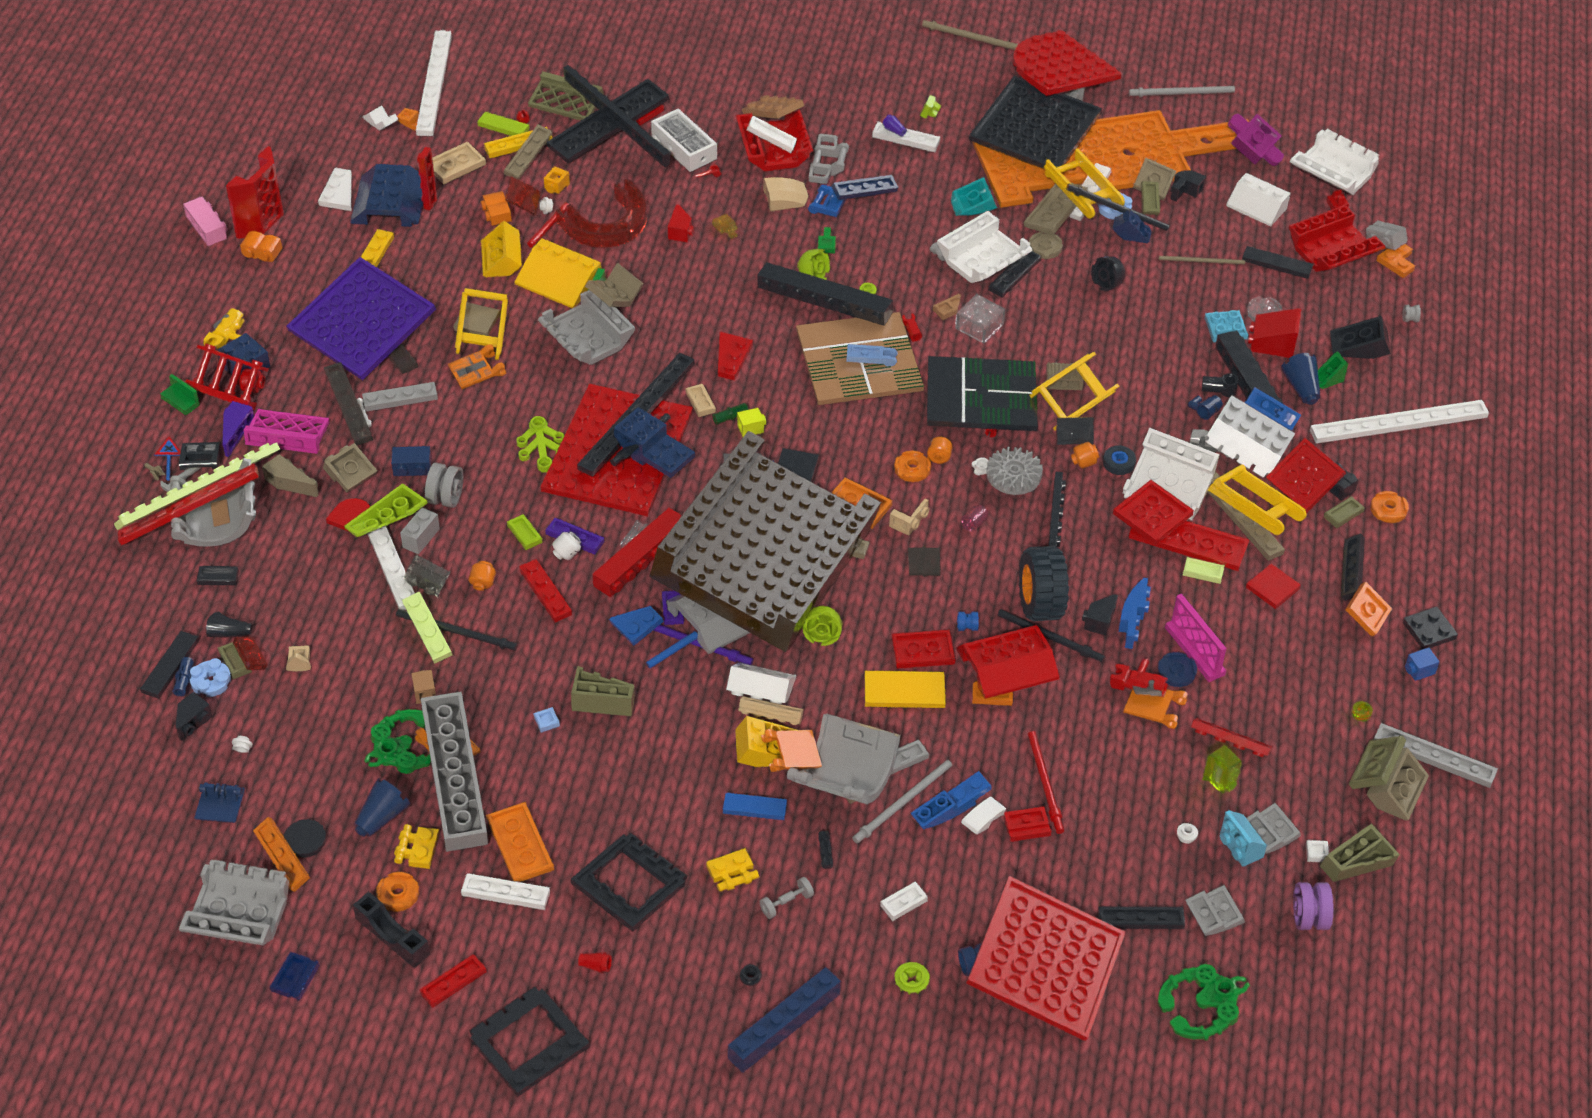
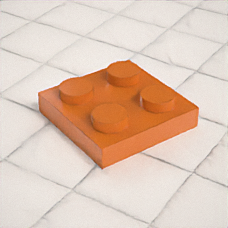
(1368, 609)

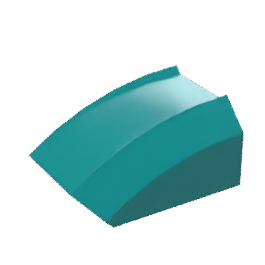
(973, 199)

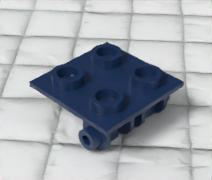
(219, 802)

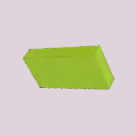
(524, 532)

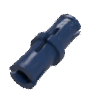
(183, 676)

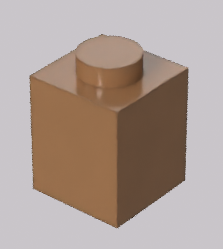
(423, 685)

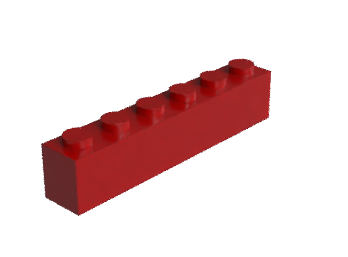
(634, 555)

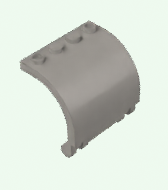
(197, 525)
(853, 760)

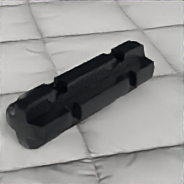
(825, 849)

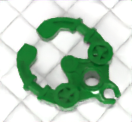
(394, 750)
(1210, 996)

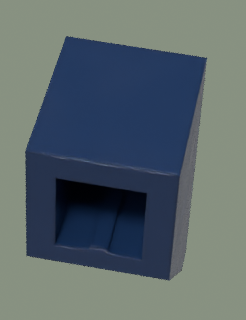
(1131, 227)

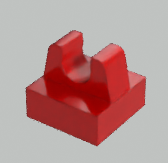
(1336, 200)

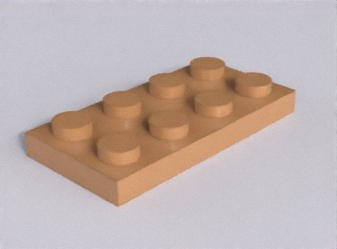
(773, 106)

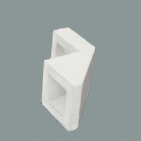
(379, 118)

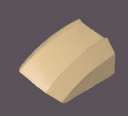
(784, 193)

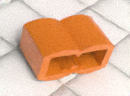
(496, 208)
(261, 246)

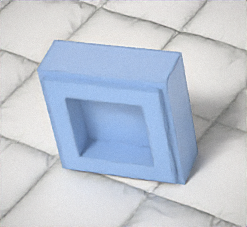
(546, 719)

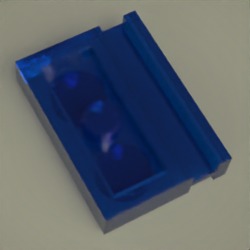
(294, 976)

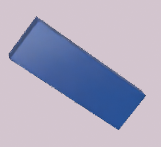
(755, 806)

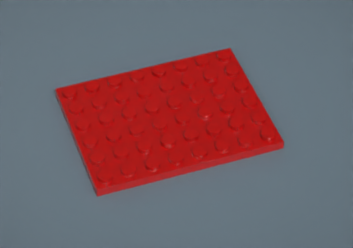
(620, 487)

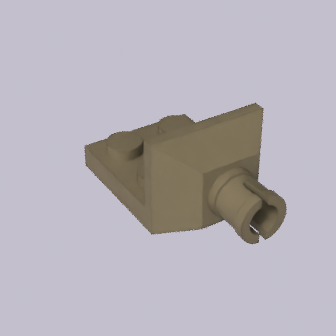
(618, 289)

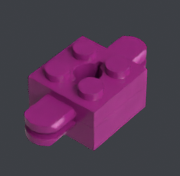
(1260, 134)

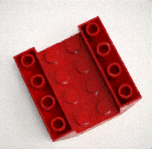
(256, 201)
(1331, 239)
(1010, 661)

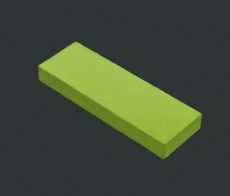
(502, 124)

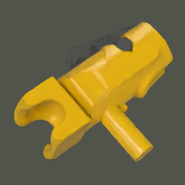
(225, 329)

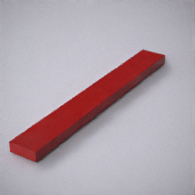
(188, 504)

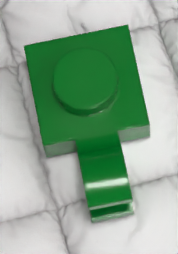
(827, 241)

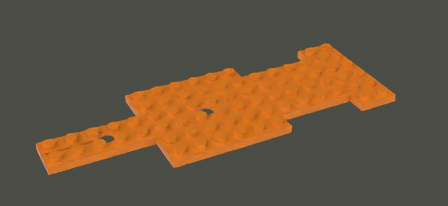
(1104, 144)

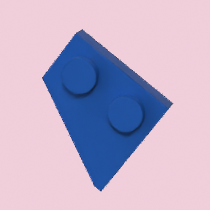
(637, 623)

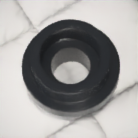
(750, 970)

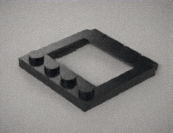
(615, 904)
(544, 1062)

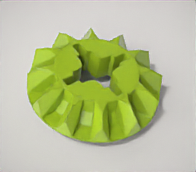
(912, 969)

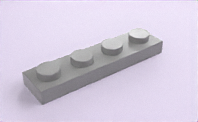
(399, 396)

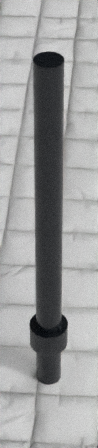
(1084, 651)

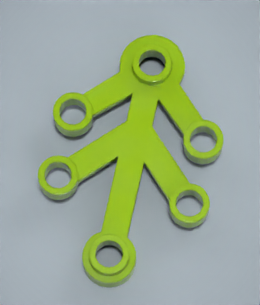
(539, 426)

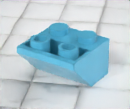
(1241, 838)

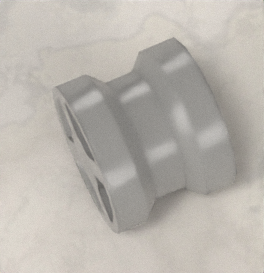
(1411, 313)

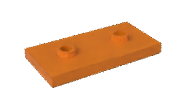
(519, 842)

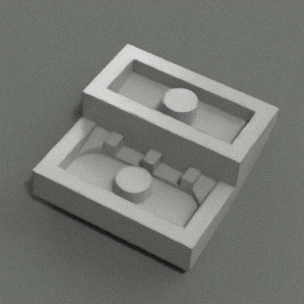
(1274, 827)
(1215, 911)

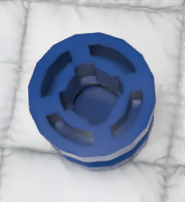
(968, 621)

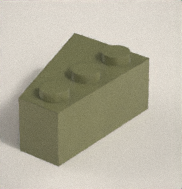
(601, 695)
(1359, 855)

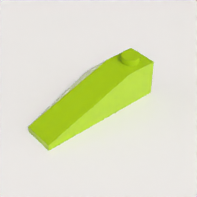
(390, 509)

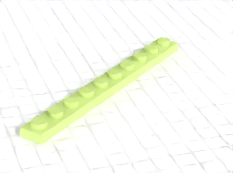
(189, 488)

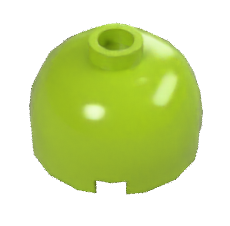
(814, 263)
(823, 625)

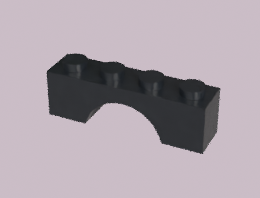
(406, 943)

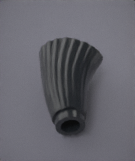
(225, 627)

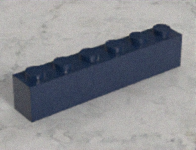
(784, 1020)

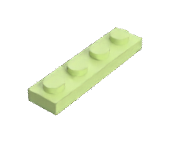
(427, 627)

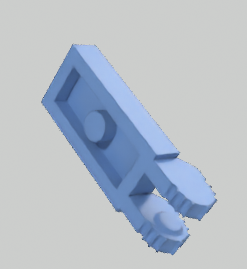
(871, 354)

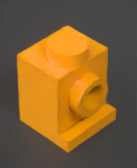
(555, 184)

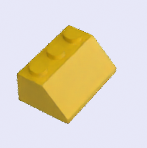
(501, 251)

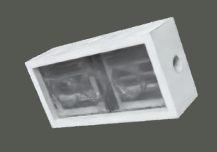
(684, 140)

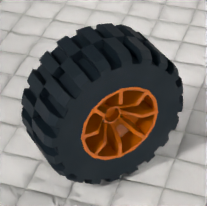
(1043, 583)

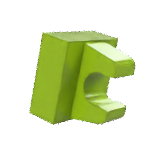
(930, 107)

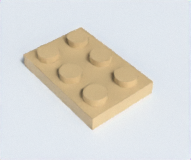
(457, 162)

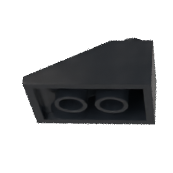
(1362, 339)

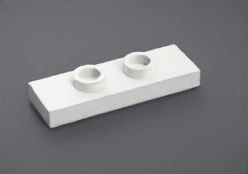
(771, 134)

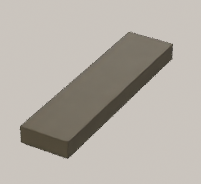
(528, 152)

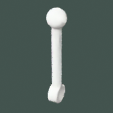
(360, 402)

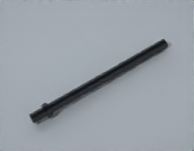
(1079, 191)
(502, 643)

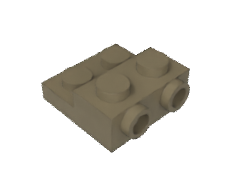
(349, 467)

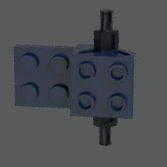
(647, 442)

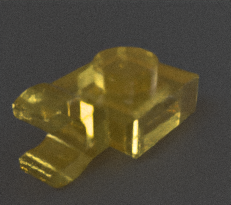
(725, 224)

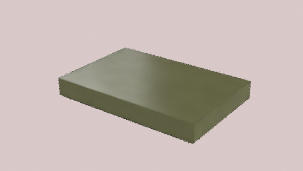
(1377, 762)

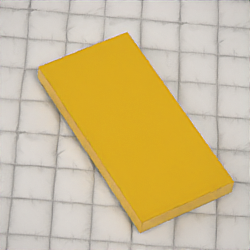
(904, 689)

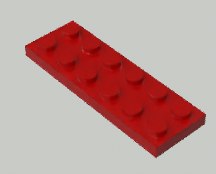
(1202, 544)

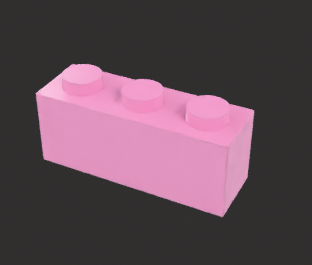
(205, 221)

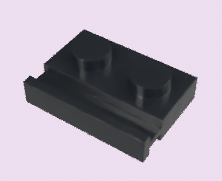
(1074, 430)

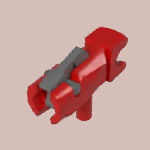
(1139, 680)

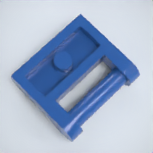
(830, 206)

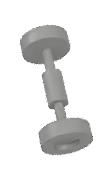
(769, 908)

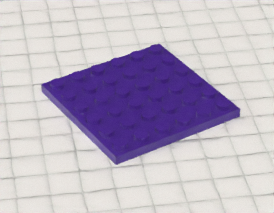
(361, 318)

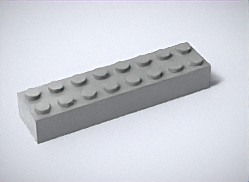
(454, 771)

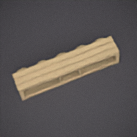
(771, 710)

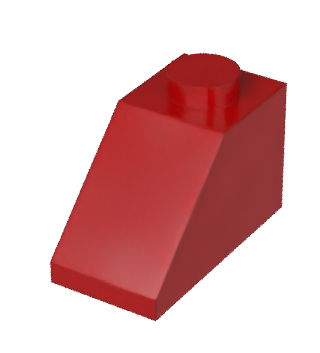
(680, 225)

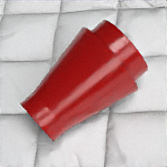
(598, 962)

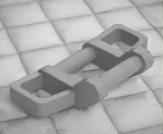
(831, 151)

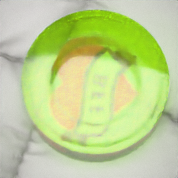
(1362, 711)

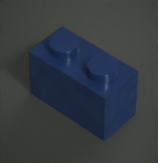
(411, 460)

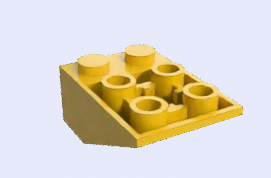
(749, 744)

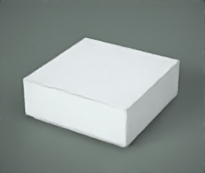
(1316, 850)

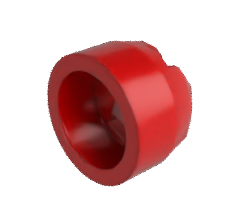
(523, 116)

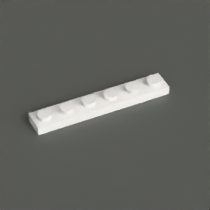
(390, 565)

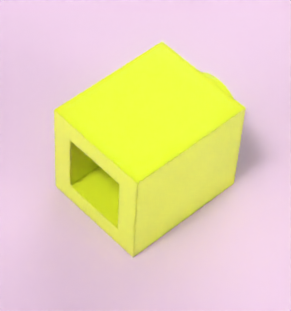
(751, 421)

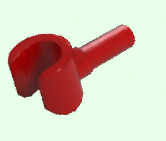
(714, 170)

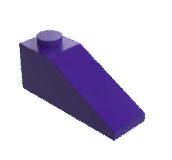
(234, 422)

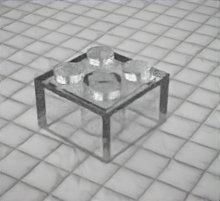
(980, 318)

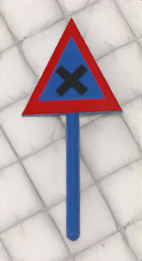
(168, 449)

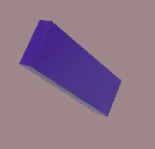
(589, 541)

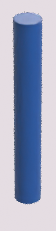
(672, 649)

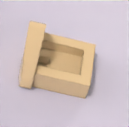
(298, 658)

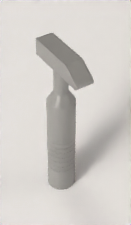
(184, 475)

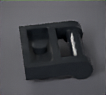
(197, 453)

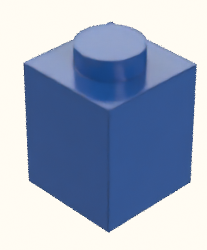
(1421, 664)

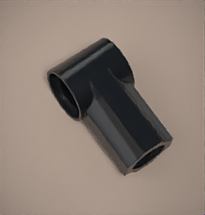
(1225, 385)

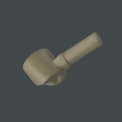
(155, 471)

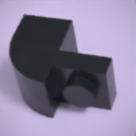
(1187, 182)

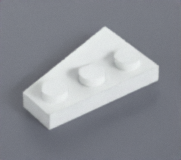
(338, 190)

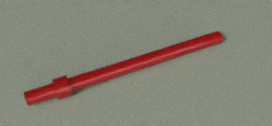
(1054, 812)

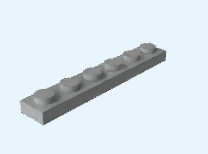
(1442, 757)

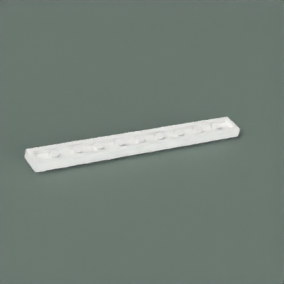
(433, 83)
(1399, 421)

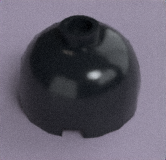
(1108, 273)

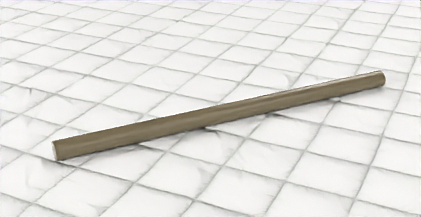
(1208, 260)

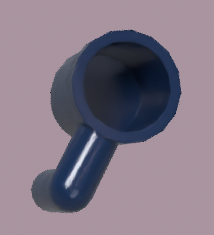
(1206, 408)

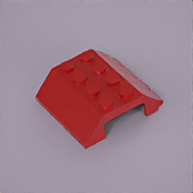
(769, 156)

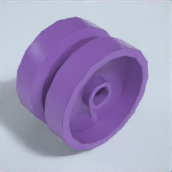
(1313, 906)

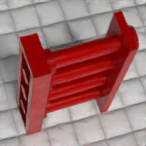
(228, 394)

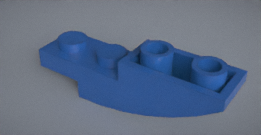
(1134, 611)
(952, 803)

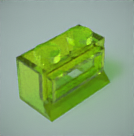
(1222, 769)

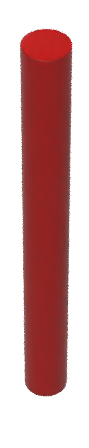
(545, 227)

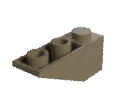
(285, 476)

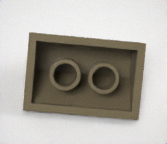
(1402, 788)

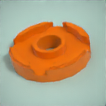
(912, 474)
(1386, 514)
(400, 901)

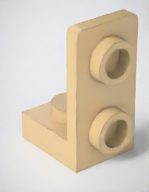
(906, 523)

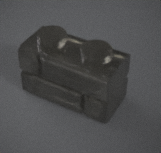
(426, 576)

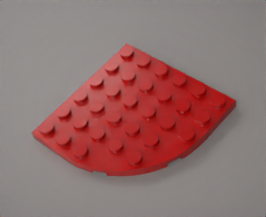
(1060, 64)

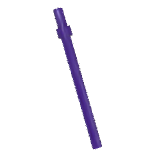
(732, 655)

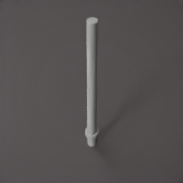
(1190, 90)
(865, 831)

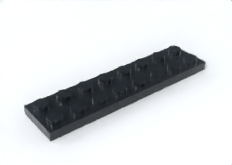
(598, 128)

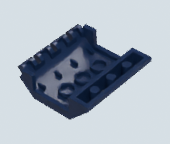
(391, 192)

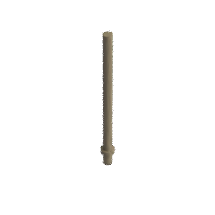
(934, 26)

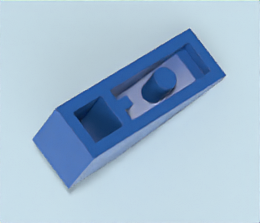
(1272, 408)

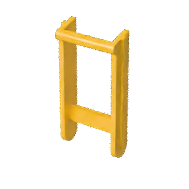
(1084, 204)
(476, 338)
(1089, 378)
(1266, 519)

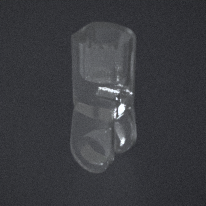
(633, 532)

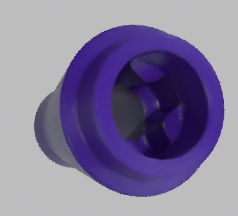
(893, 125)

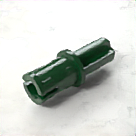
(729, 413)

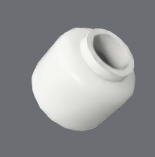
(566, 546)

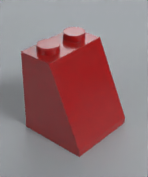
(1275, 332)

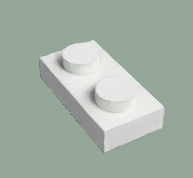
(904, 901)

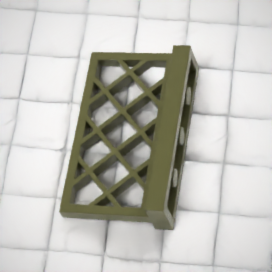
(555, 84)

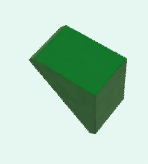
(1332, 371)

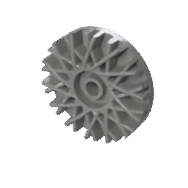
(1014, 471)

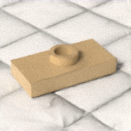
(700, 400)

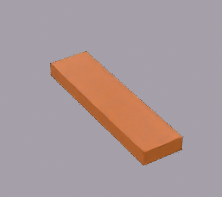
(281, 853)

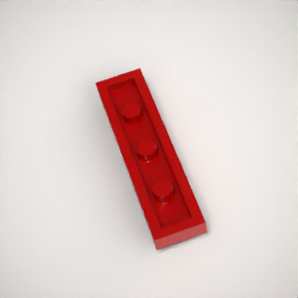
(427, 177)
(545, 590)
(1240, 741)

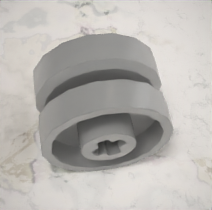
(444, 485)

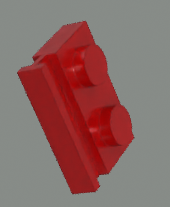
(1027, 824)

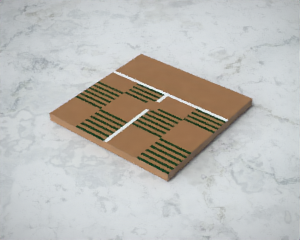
(842, 381)

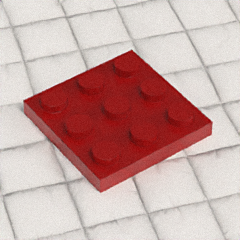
(1305, 475)
(1153, 512)

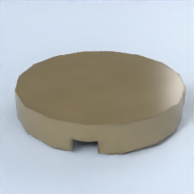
(1046, 245)

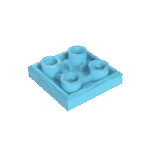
(1225, 322)

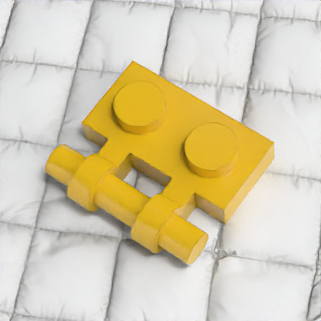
(423, 846)
(729, 866)

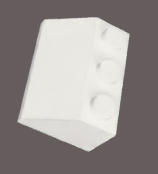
(1259, 199)
(760, 683)

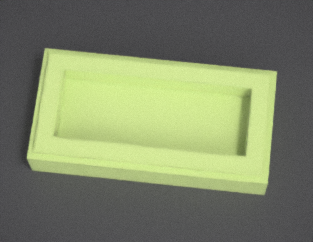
(1203, 570)

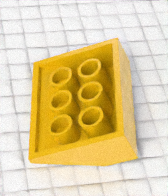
(557, 273)

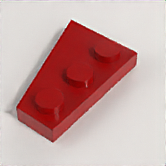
(732, 354)

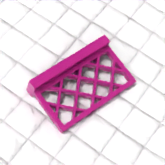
(286, 438)
(1194, 641)

